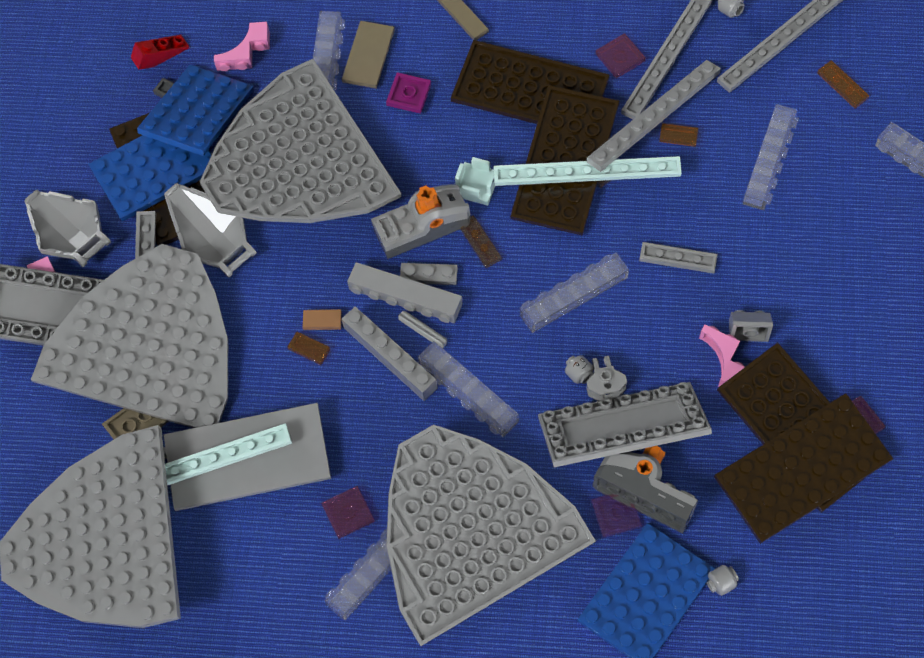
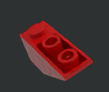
(156, 51)

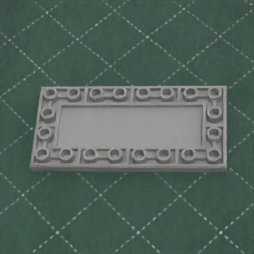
(37, 302)
(623, 424)
(281, 468)

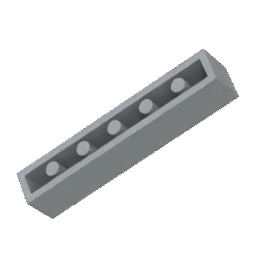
(405, 293)
(389, 353)

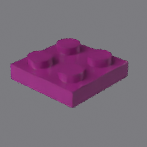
(408, 93)

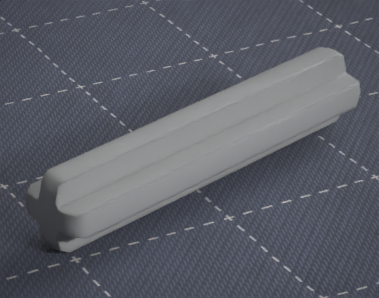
(422, 328)

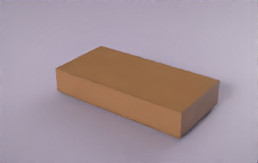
(322, 319)

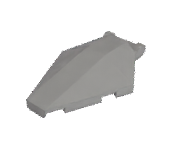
(66, 225)
(203, 231)

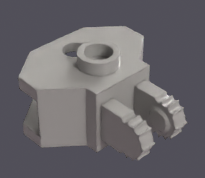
(605, 381)

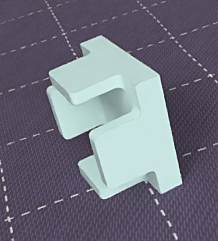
(476, 181)

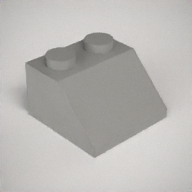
(750, 325)

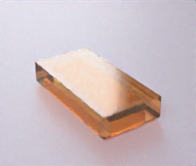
(678, 134)
(308, 348)

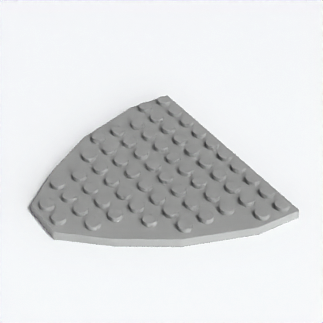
(296, 157)
(145, 342)
(469, 528)
(100, 538)

